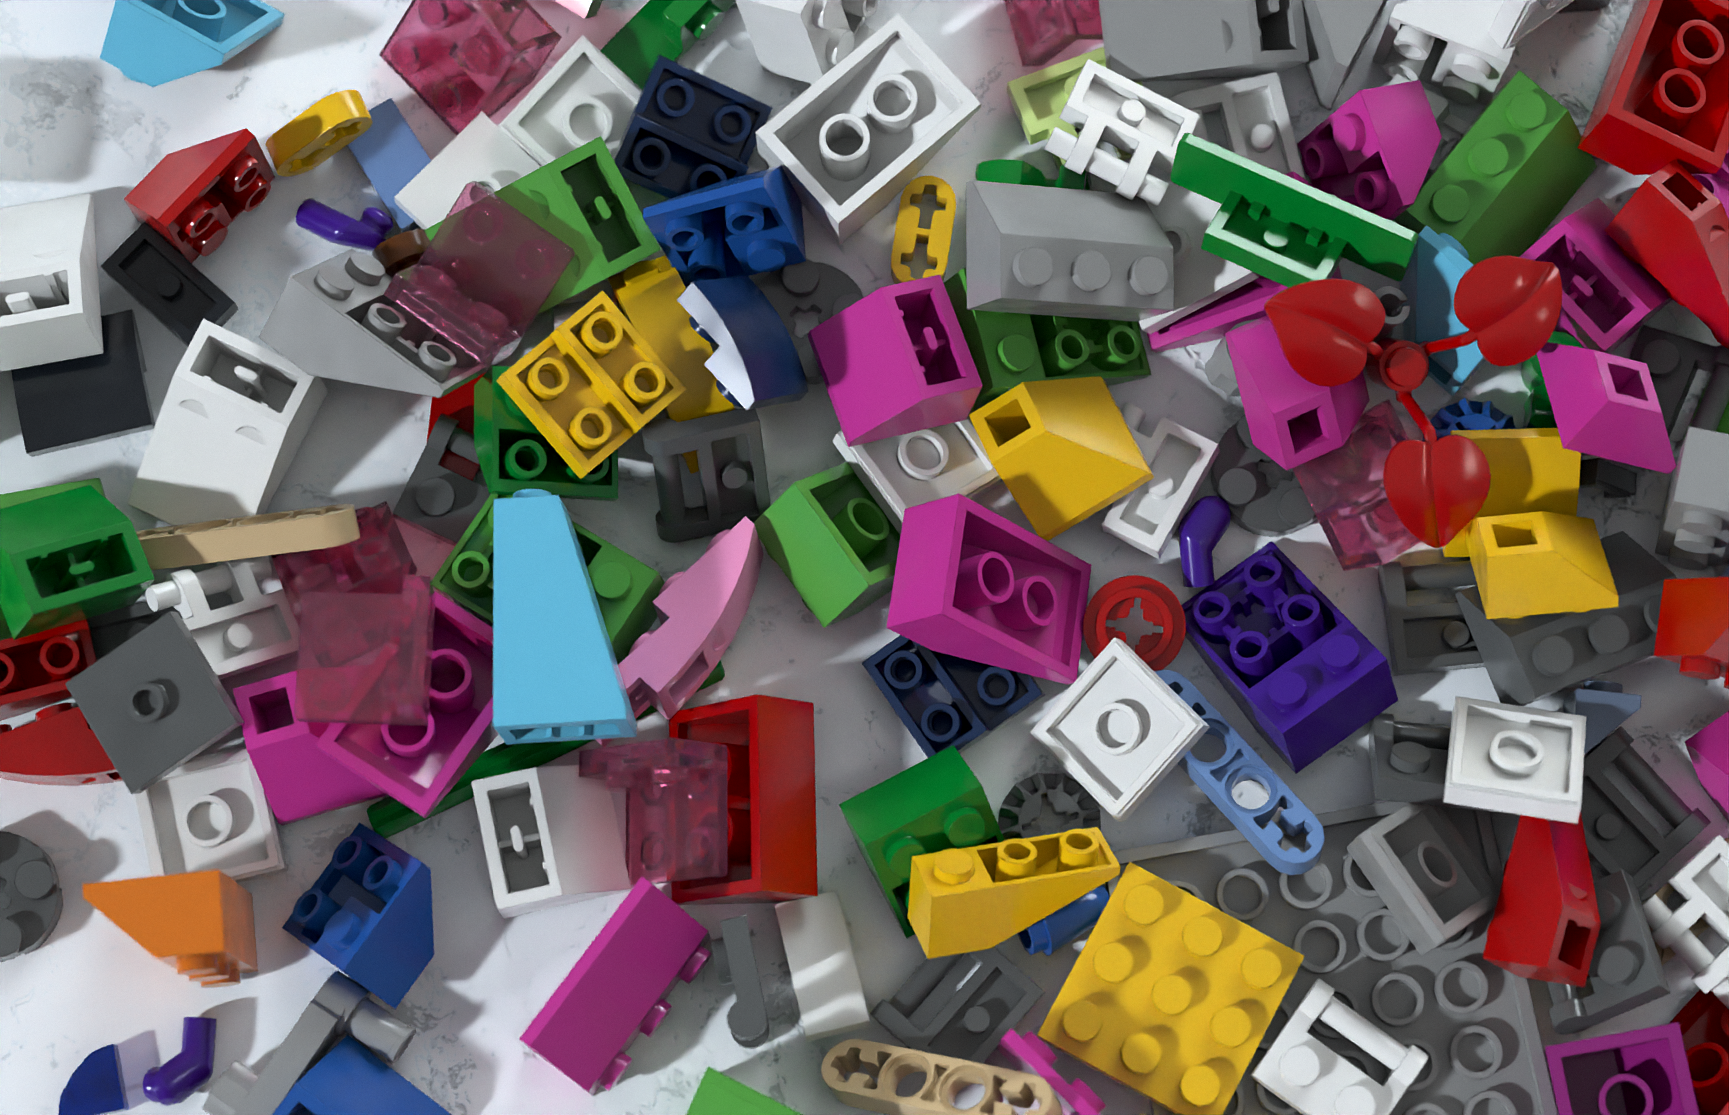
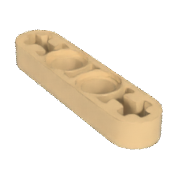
(249, 536)
(943, 1082)

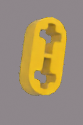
(318, 133)
(908, 231)

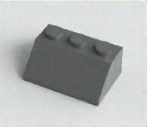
(1560, 650)

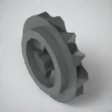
(1062, 793)

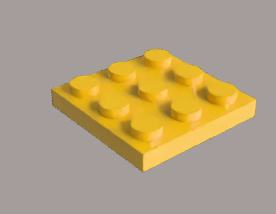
(1170, 996)

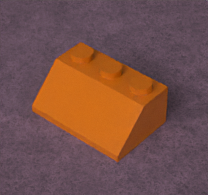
(185, 920)

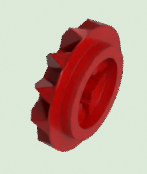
(1158, 606)

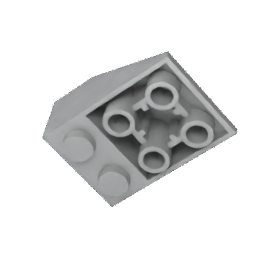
(1202, 38)
(345, 329)

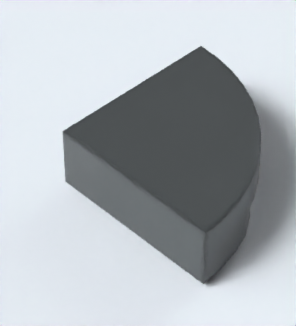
(1610, 478)

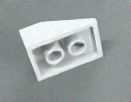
(866, 128)

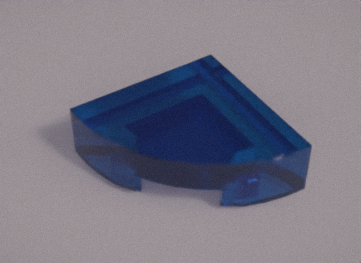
(96, 1085)

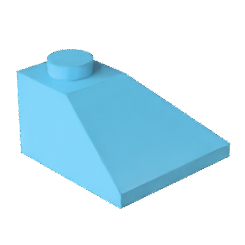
(179, 38)

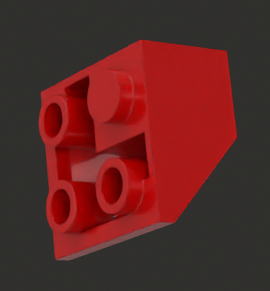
(202, 191)

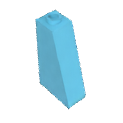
(549, 636)

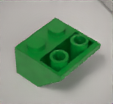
(521, 458)
(67, 561)
(915, 814)

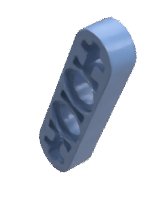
(1244, 764)

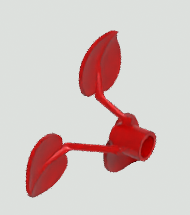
(1328, 341)

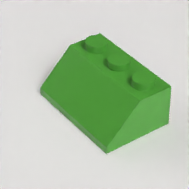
(1504, 174)

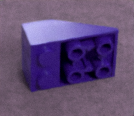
(1288, 657)

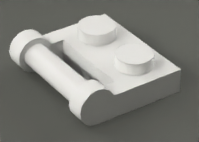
(1252, 119)
(1322, 1081)

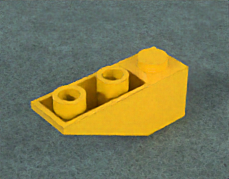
(995, 890)

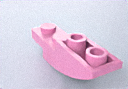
(697, 620)

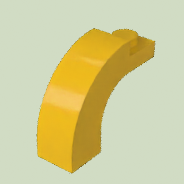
(648, 299)

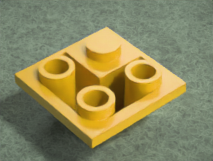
(1061, 450)
(1539, 565)

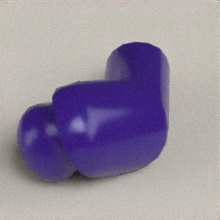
(342, 229)
(1198, 537)
(188, 1069)

